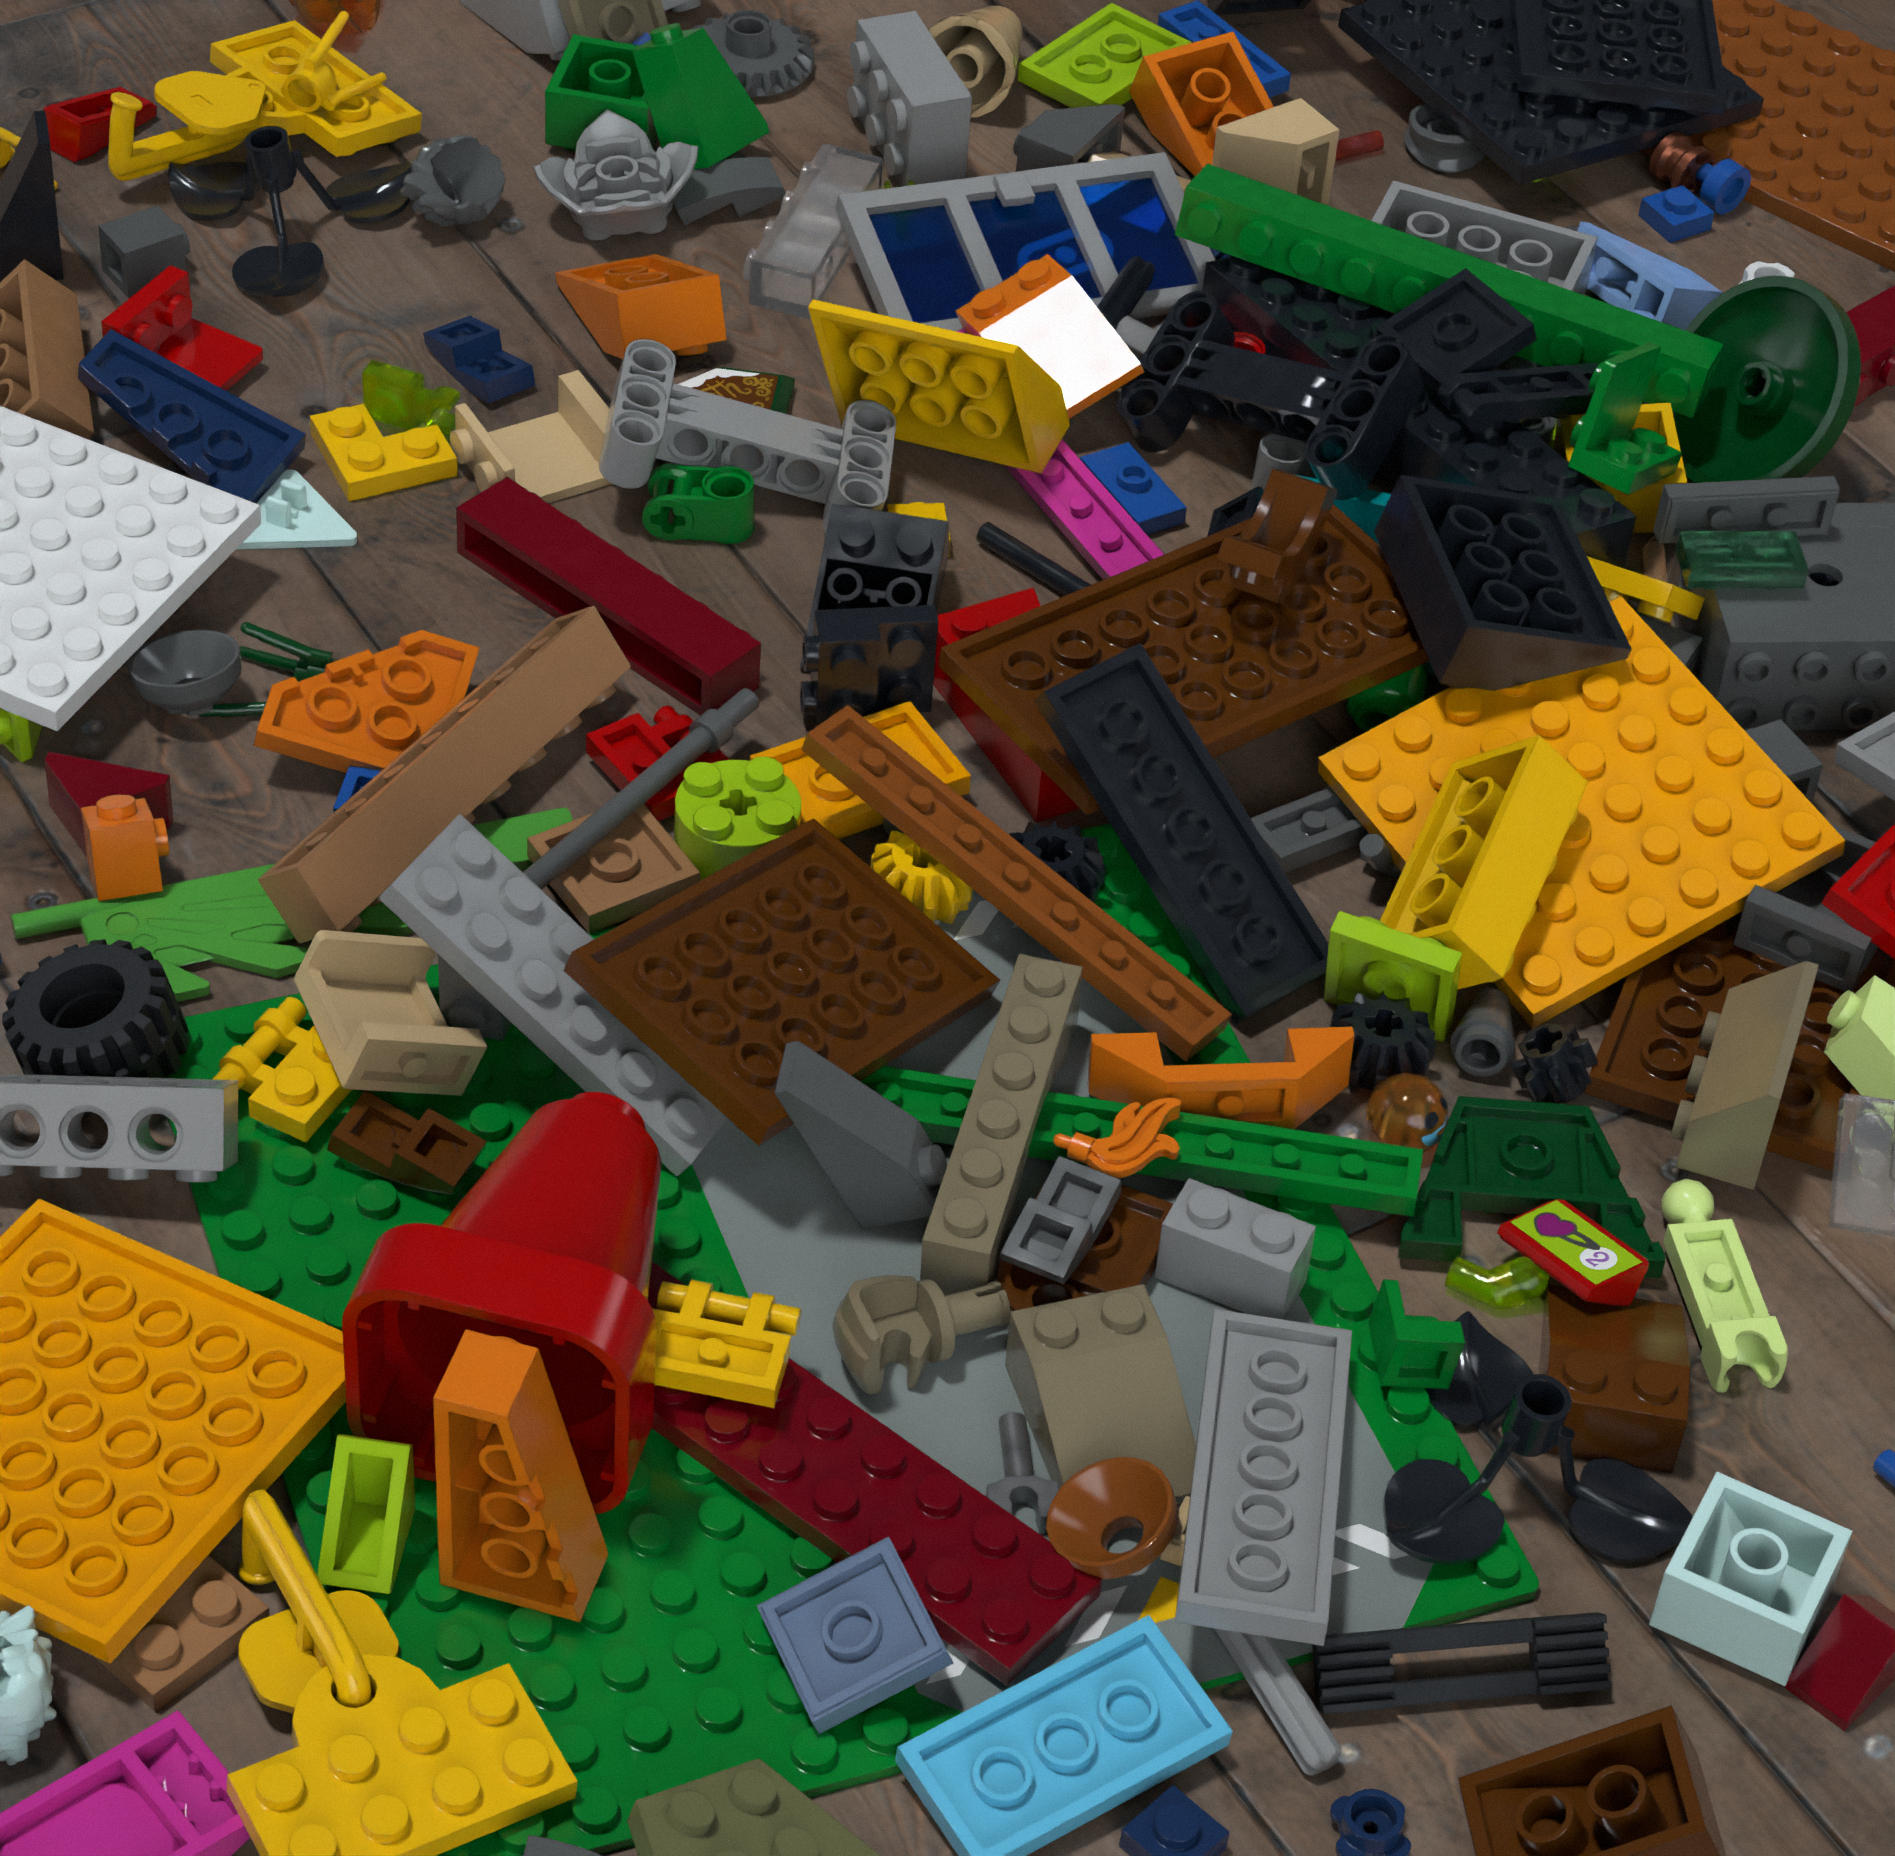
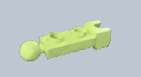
(1720, 1289)

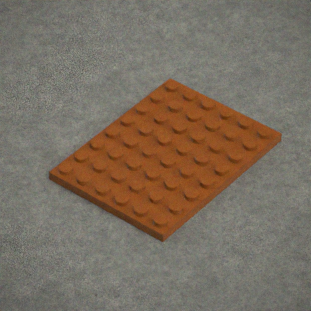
(1824, 126)

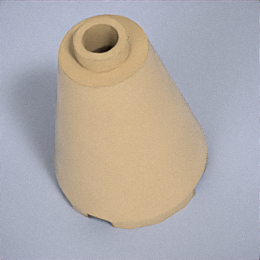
(983, 52)

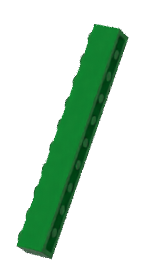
(1399, 268)

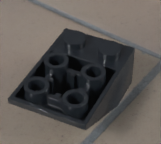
(880, 561)

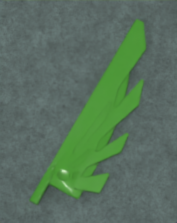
(232, 917)

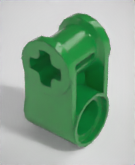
(704, 501)

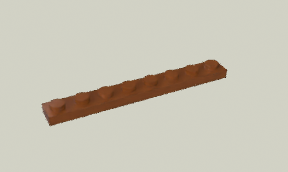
(1017, 882)

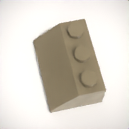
(1742, 1076)

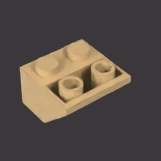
(1283, 148)

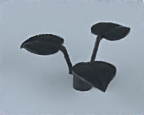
(221, 187)
(1448, 1522)

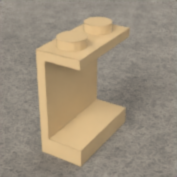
(545, 455)

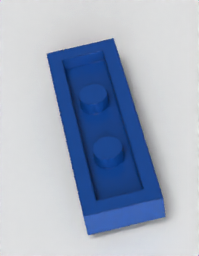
(1198, 22)

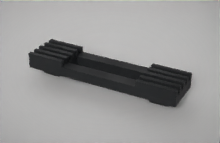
(1564, 1654)

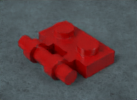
(633, 745)

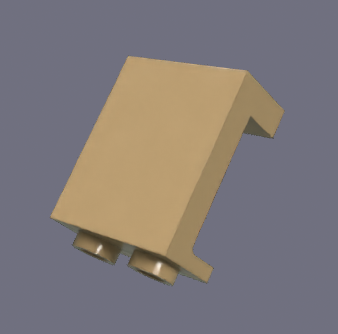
(382, 1017)

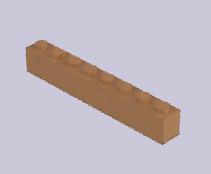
(446, 774)

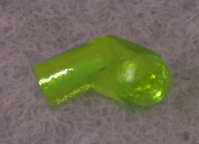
(1498, 1287)

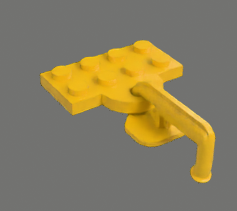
(231, 106)
(377, 1746)

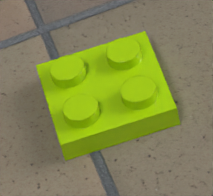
(1376, 958)

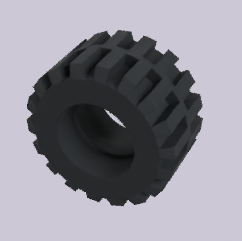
(97, 1015)

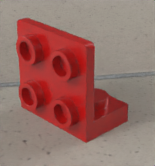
(163, 322)

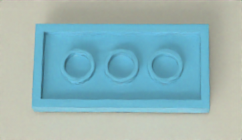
(1064, 1745)

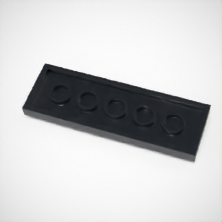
(1186, 832)

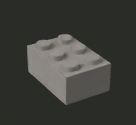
(909, 99)

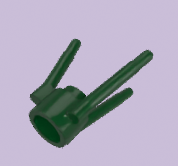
(311, 663)

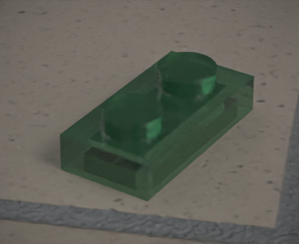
(1741, 559)

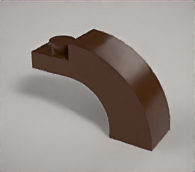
(1279, 536)

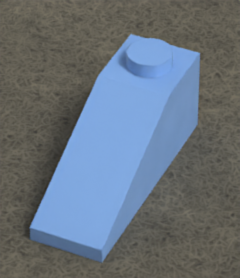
(1645, 281)

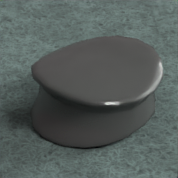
(1438, 143)

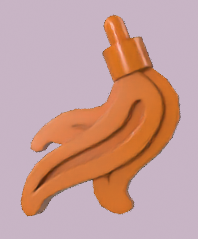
(1133, 1141)

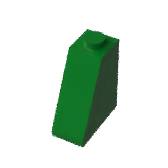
(696, 94)

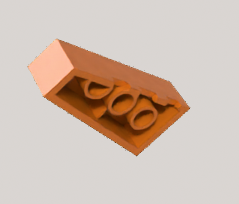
(509, 1484)

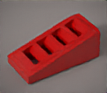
(82, 124)

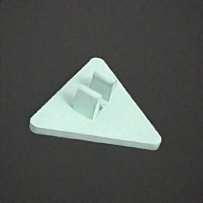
(297, 518)

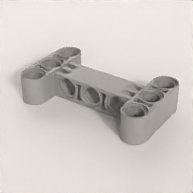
(780, 451)

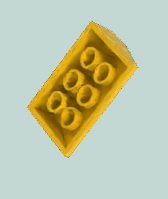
(943, 385)

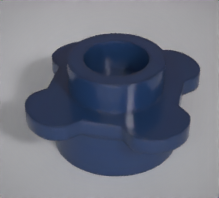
(1372, 1810)

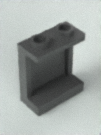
(1798, 928)

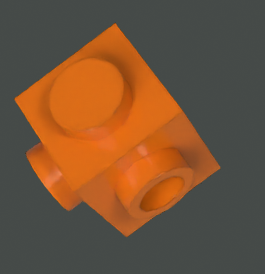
(124, 847)

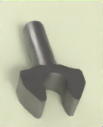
(1019, 1482)

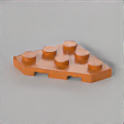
(367, 703)

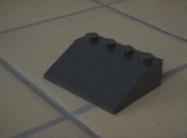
(1496, 584)

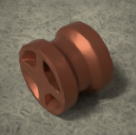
(1678, 161)

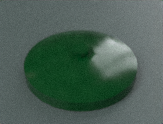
(1777, 386)

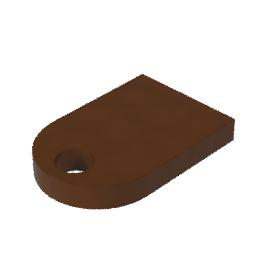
(1118, 1259)

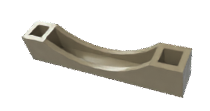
(998, 1126)

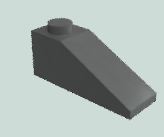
(861, 1139)

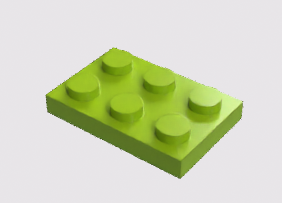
(1096, 58)

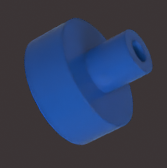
(1723, 185)

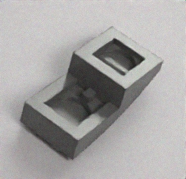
(740, 181)
(1062, 1221)

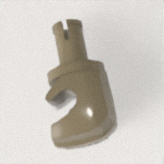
(909, 1324)

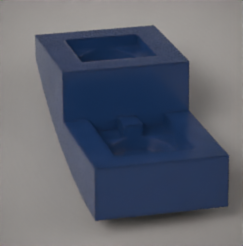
(476, 359)

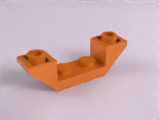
(1272, 1093)

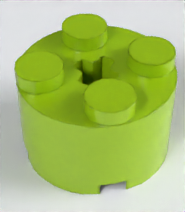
(733, 810)

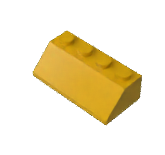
(1487, 854)

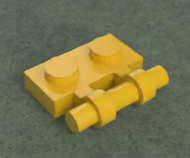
(301, 1088)
(719, 1356)

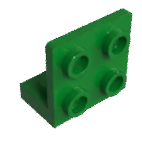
(1605, 437)

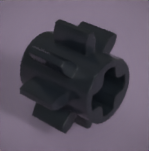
(1554, 1063)

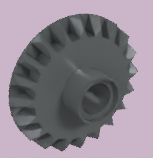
(762, 51)

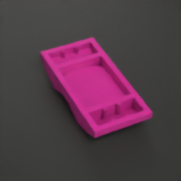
(138, 1799)

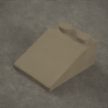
(1101, 1385)

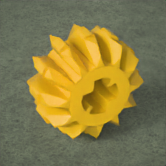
(921, 878)

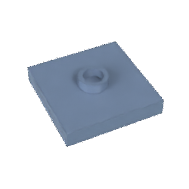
(854, 1635)

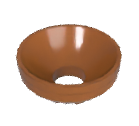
(1104, 1501)

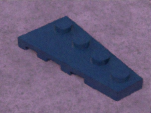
(190, 419)

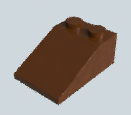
(1622, 1374)
(1598, 1795)

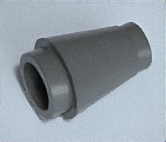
(1485, 1034)

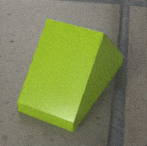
(367, 1513)

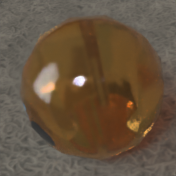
(1407, 1112)

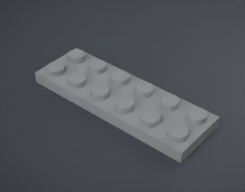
(513, 952)
(1266, 1479)

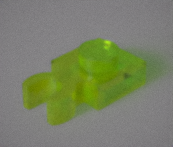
(400, 399)

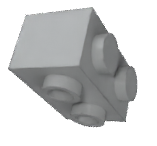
(1234, 1251)

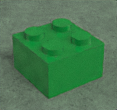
(589, 81)

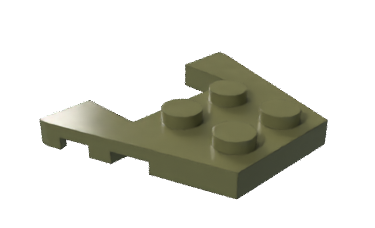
(739, 1814)

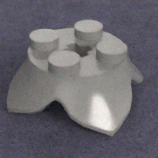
(618, 178)

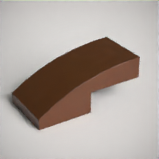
(414, 1152)

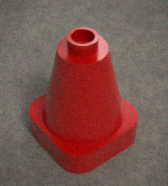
(535, 1252)

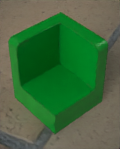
(1410, 1347)

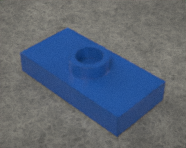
(1136, 487)

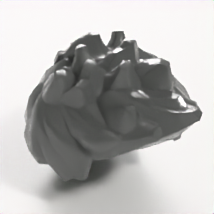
(454, 181)

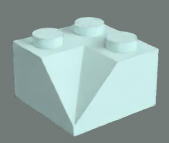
(1750, 1578)

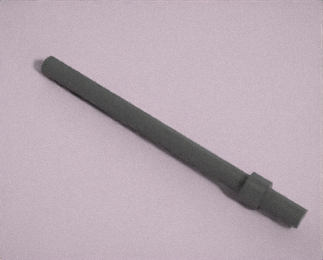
(705, 735)

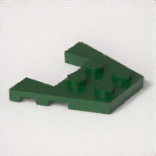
(1513, 1160)

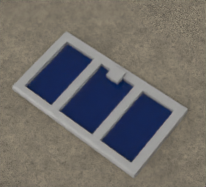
(948, 240)

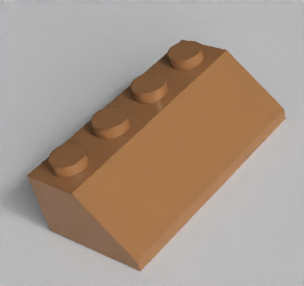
(42, 351)

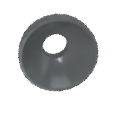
(186, 670)

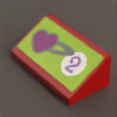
(1577, 1252)

